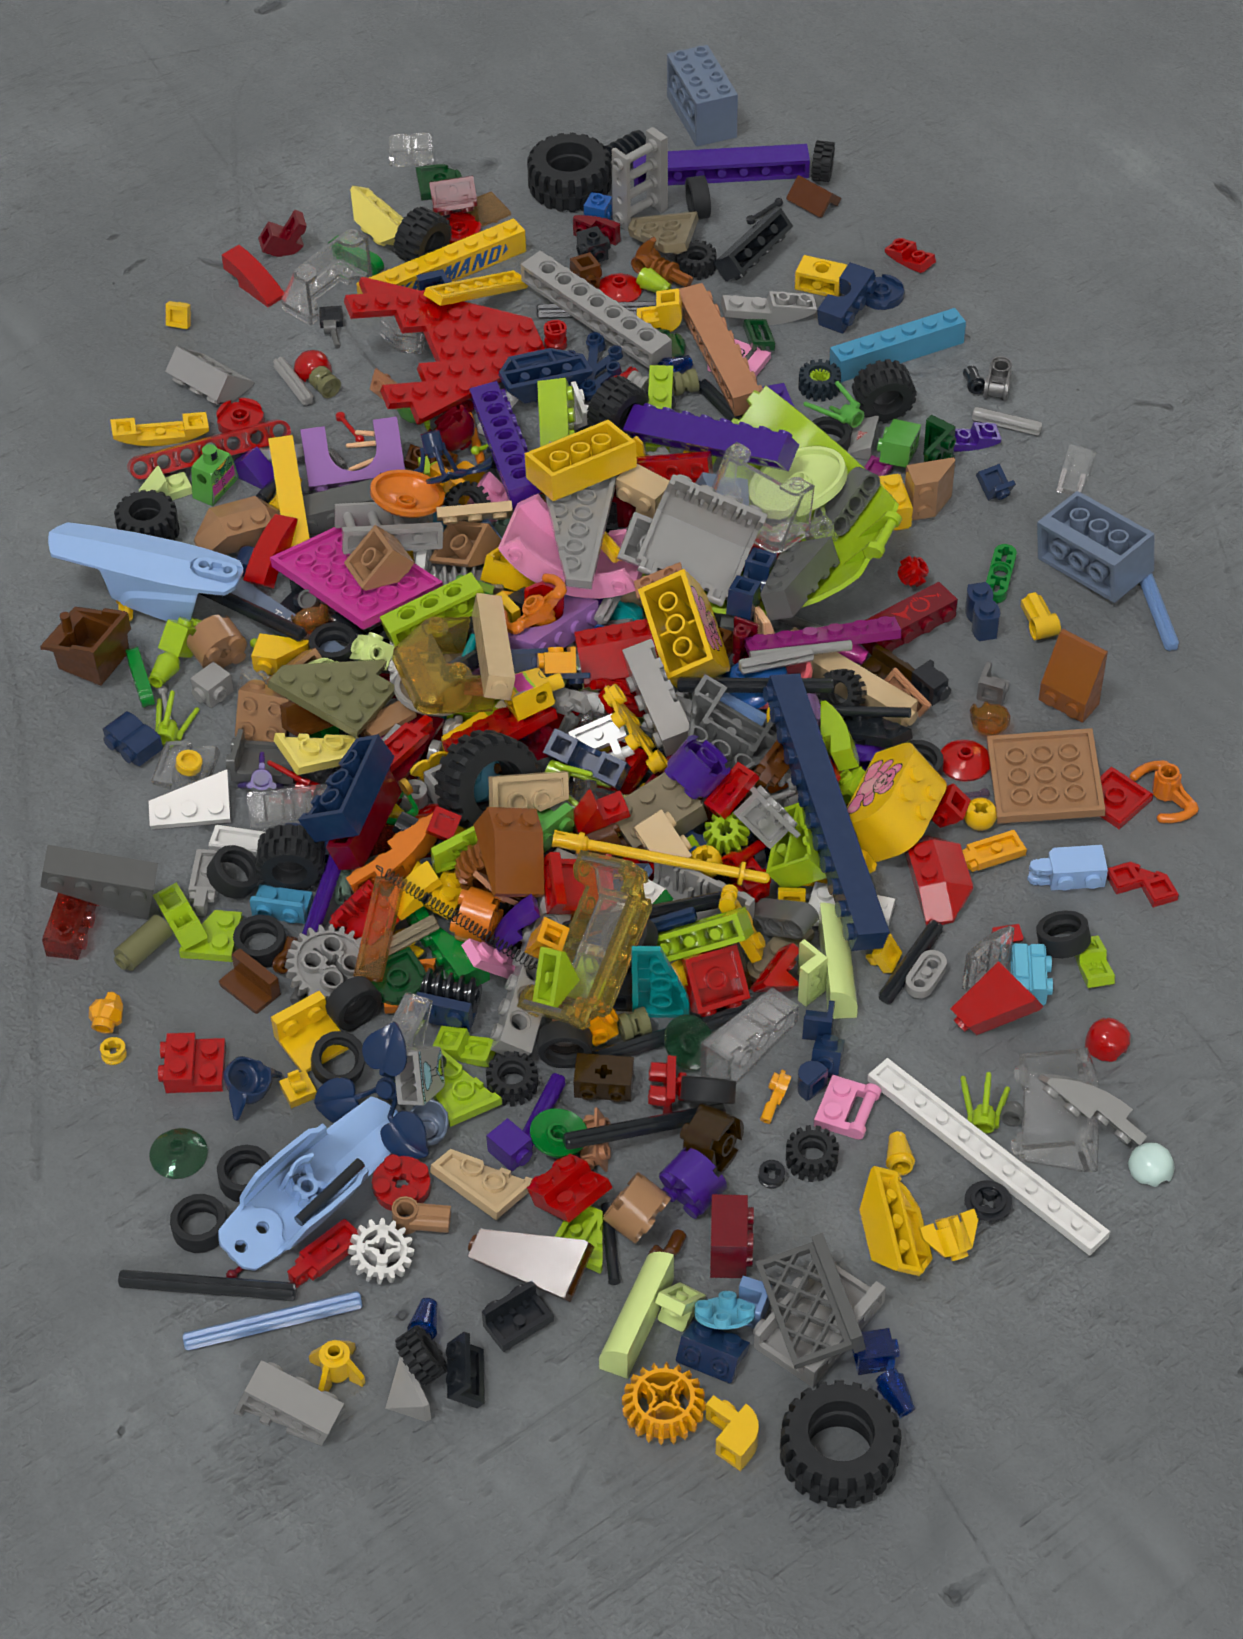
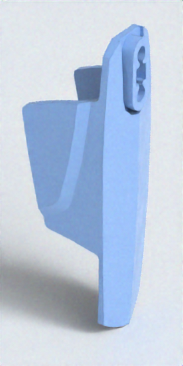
(147, 570)
(296, 1178)

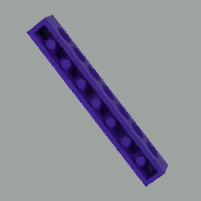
(504, 440)

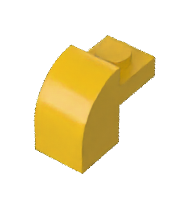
(666, 313)
(739, 1431)

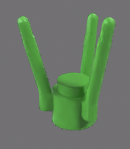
(847, 414)

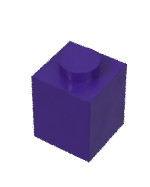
(509, 1145)

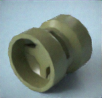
(685, 382)
(326, 383)
(634, 1023)

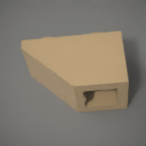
(659, 835)

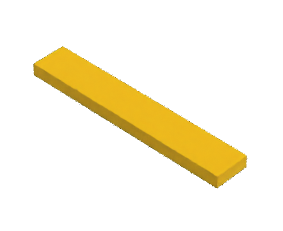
(475, 288)
(288, 484)

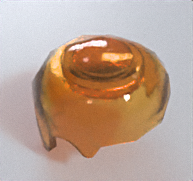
(312, 617)
(989, 719)

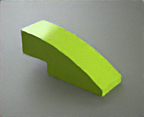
(837, 738)
(180, 916)

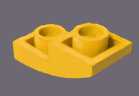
(426, 879)

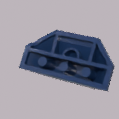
(524, 370)

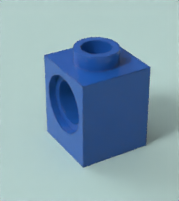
(599, 206)

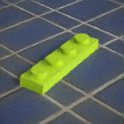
(660, 393)

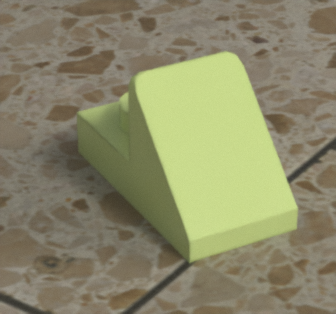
(173, 486)
(678, 1305)

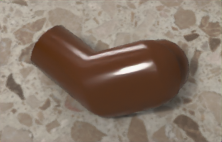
(280, 960)
(674, 1244)

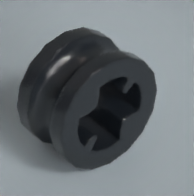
(763, 1175)

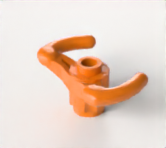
(539, 609)
(1168, 787)

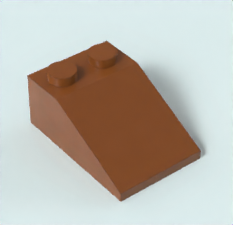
(1074, 676)
(512, 851)

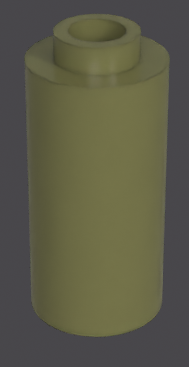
(142, 943)

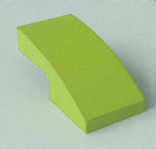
(1094, 965)
(463, 1047)

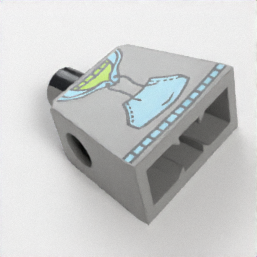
(422, 1075)

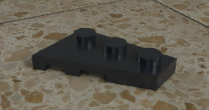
(877, 731)

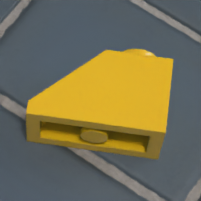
(275, 651)

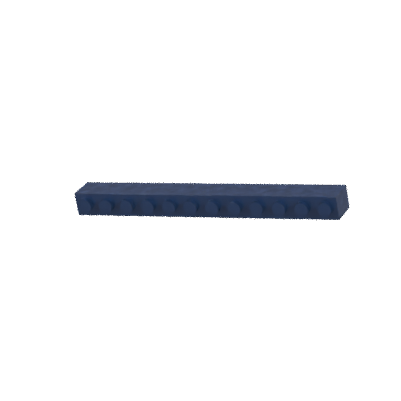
(826, 813)

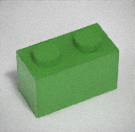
(899, 443)

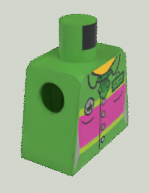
(212, 475)

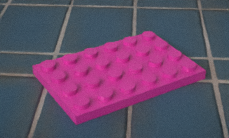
(321, 569)

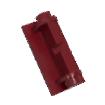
(742, 630)

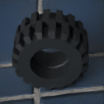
(421, 233)
(884, 390)
(614, 401)
(148, 514)
(289, 858)

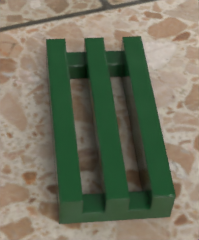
(751, 336)

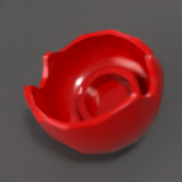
(308, 361)
(1107, 1039)

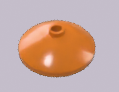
(406, 493)

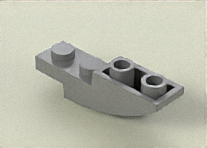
(776, 308)
(1091, 1101)

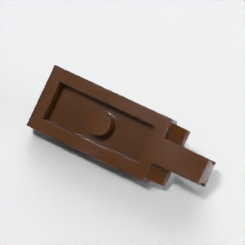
(772, 767)

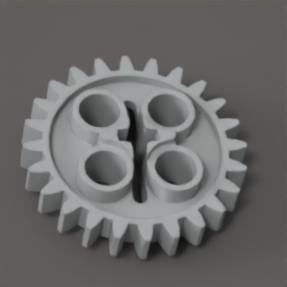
(329, 964)

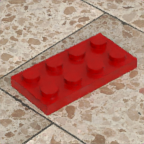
(505, 722)

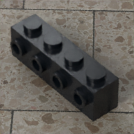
(753, 245)

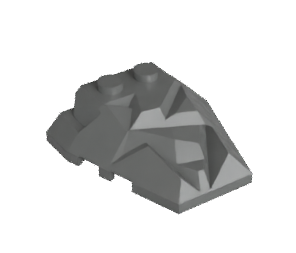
(727, 729)

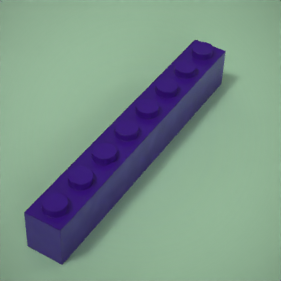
(735, 164)
(705, 434)

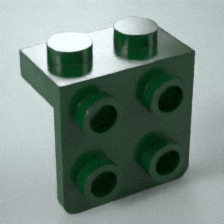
(939, 439)

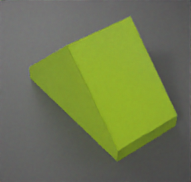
(554, 977)

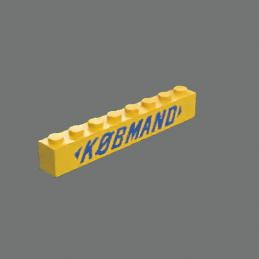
(461, 257)

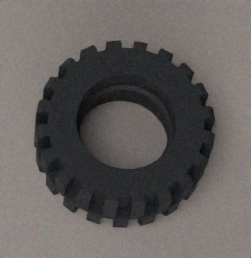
(567, 170)
(465, 763)
(840, 1407)

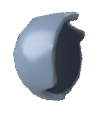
(435, 1120)

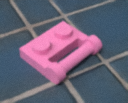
(838, 1104)

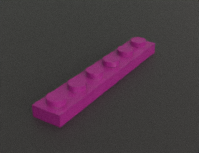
(858, 632)

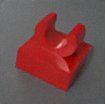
(443, 823)

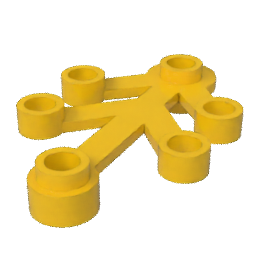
(615, 699)

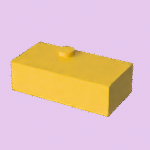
(580, 460)

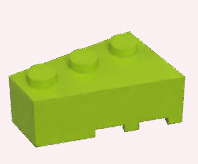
(556, 410)
(793, 859)

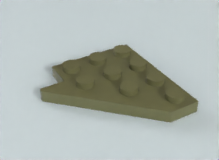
(336, 691)

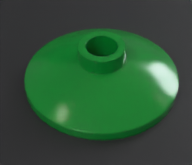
(552, 1125)

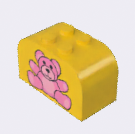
(684, 627)
(895, 801)

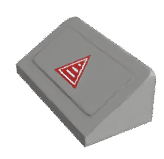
(863, 438)

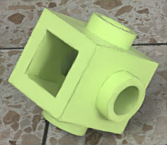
(371, 648)

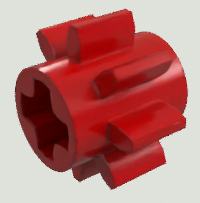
(913, 571)

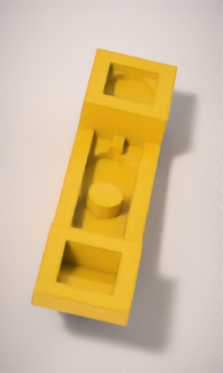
(162, 433)

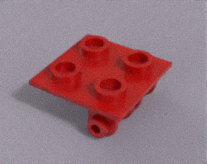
(354, 911)

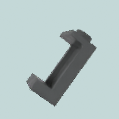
(245, 759)

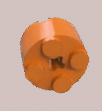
(480, 907)

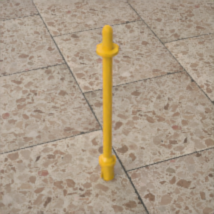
(581, 842)

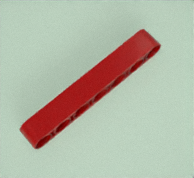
(220, 441)

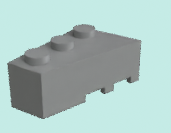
(289, 1402)

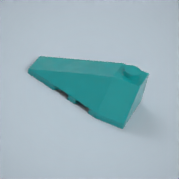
(656, 984)

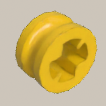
(115, 1058)

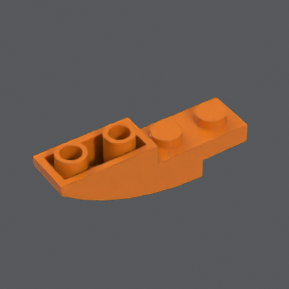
(406, 849)

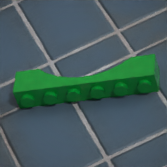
(448, 952)

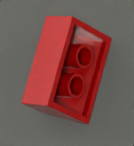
(602, 648)

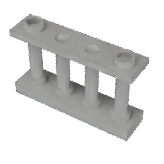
(656, 178)
(412, 533)

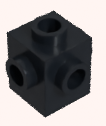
(593, 241)

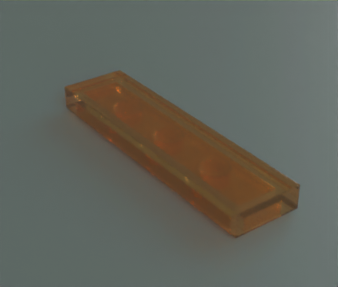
(378, 929)

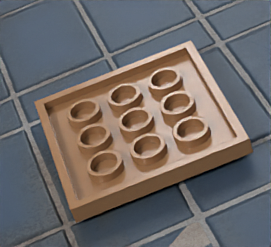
(1045, 776)

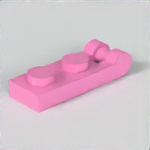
(488, 958)

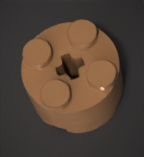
(217, 642)
(636, 1207)

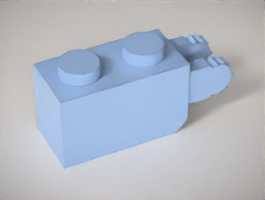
(1070, 868)

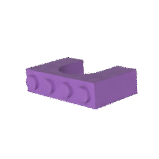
(325, 474)
(577, 616)

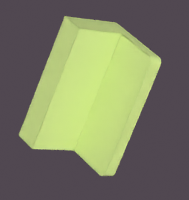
(811, 972)

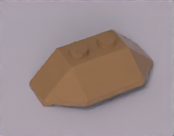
(234, 525)

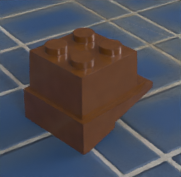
(90, 642)

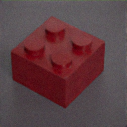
(731, 1236)

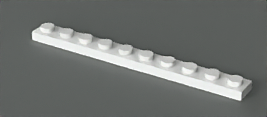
(989, 1157)

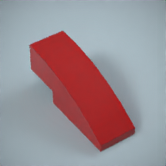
(252, 276)
(273, 540)

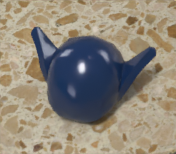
(247, 1082)

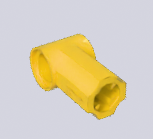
(1041, 621)

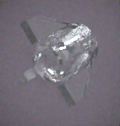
(821, 526)

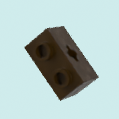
(603, 1077)

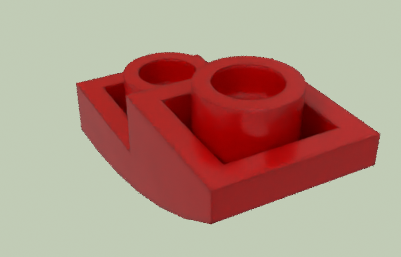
(906, 253)

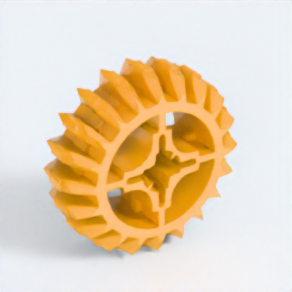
(664, 1415)

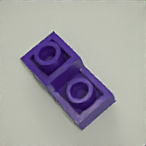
(978, 437)
(519, 916)

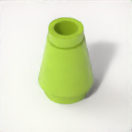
(652, 281)
(164, 668)

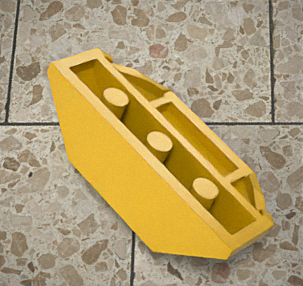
(892, 1223)

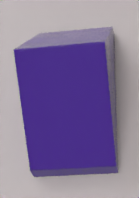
(254, 468)

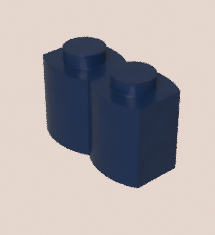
(982, 611)
(132, 739)

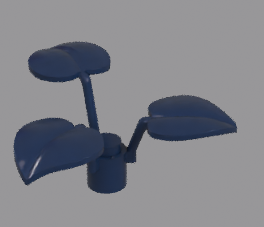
(433, 447)
(384, 1051)

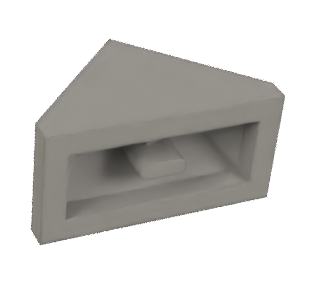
(407, 1395)

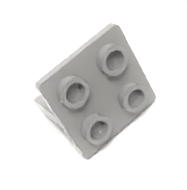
(766, 817)

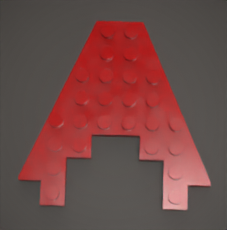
(464, 338)

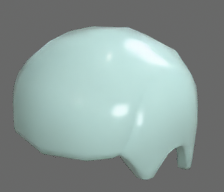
(1151, 1164)

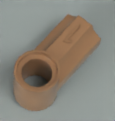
(422, 1216)

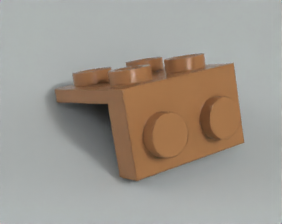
(259, 711)

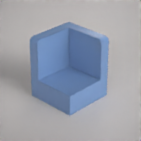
(754, 1292)

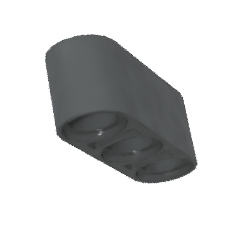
(852, 499)
(784, 918)

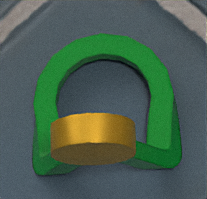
(406, 790)

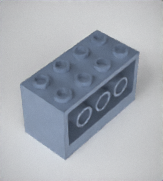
(702, 95)
(1096, 546)

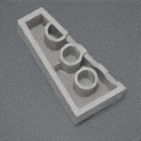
(656, 697)

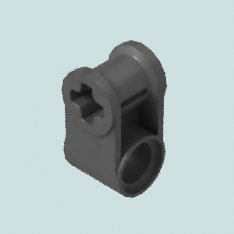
(998, 378)

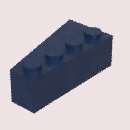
(349, 791)

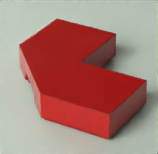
(1155, 885)

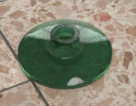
(692, 1032)
(180, 1162)

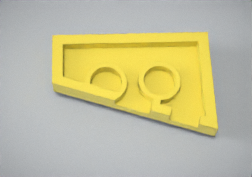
(313, 754)

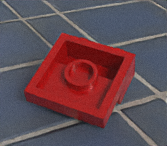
(715, 980)
(192, 1063)
(568, 1188)

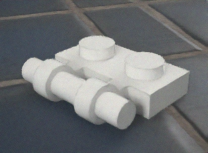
(602, 734)

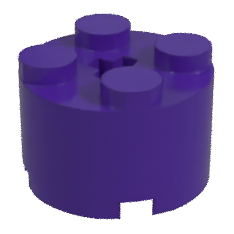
(697, 767)
(692, 1181)

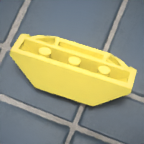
(374, 216)

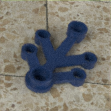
(595, 345)

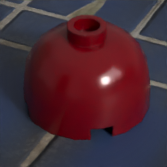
(455, 428)

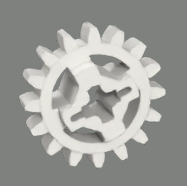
(392, 1251)

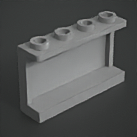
(770, 1342)

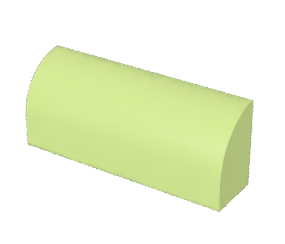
(840, 975)
(637, 1315)

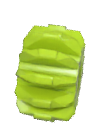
(730, 842)

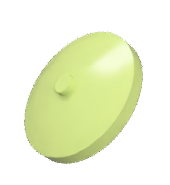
(818, 466)

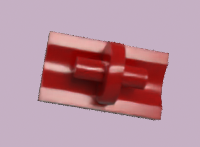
(664, 1073)

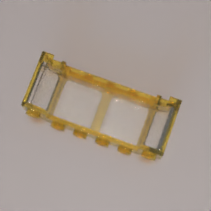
(599, 938)

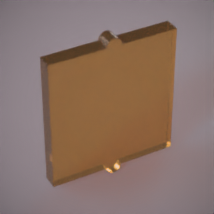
(489, 209)

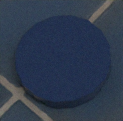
(887, 294)

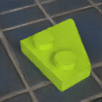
(220, 943)
(587, 1227)

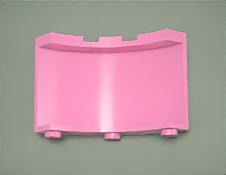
(533, 552)

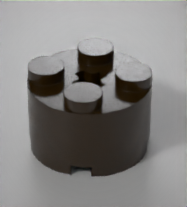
(713, 1135)

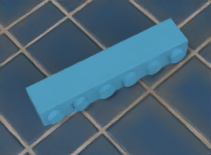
(900, 342)

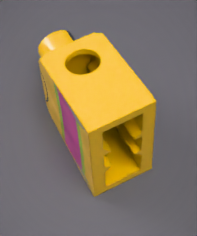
(533, 692)

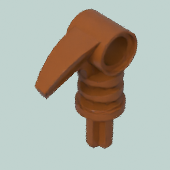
(649, 257)

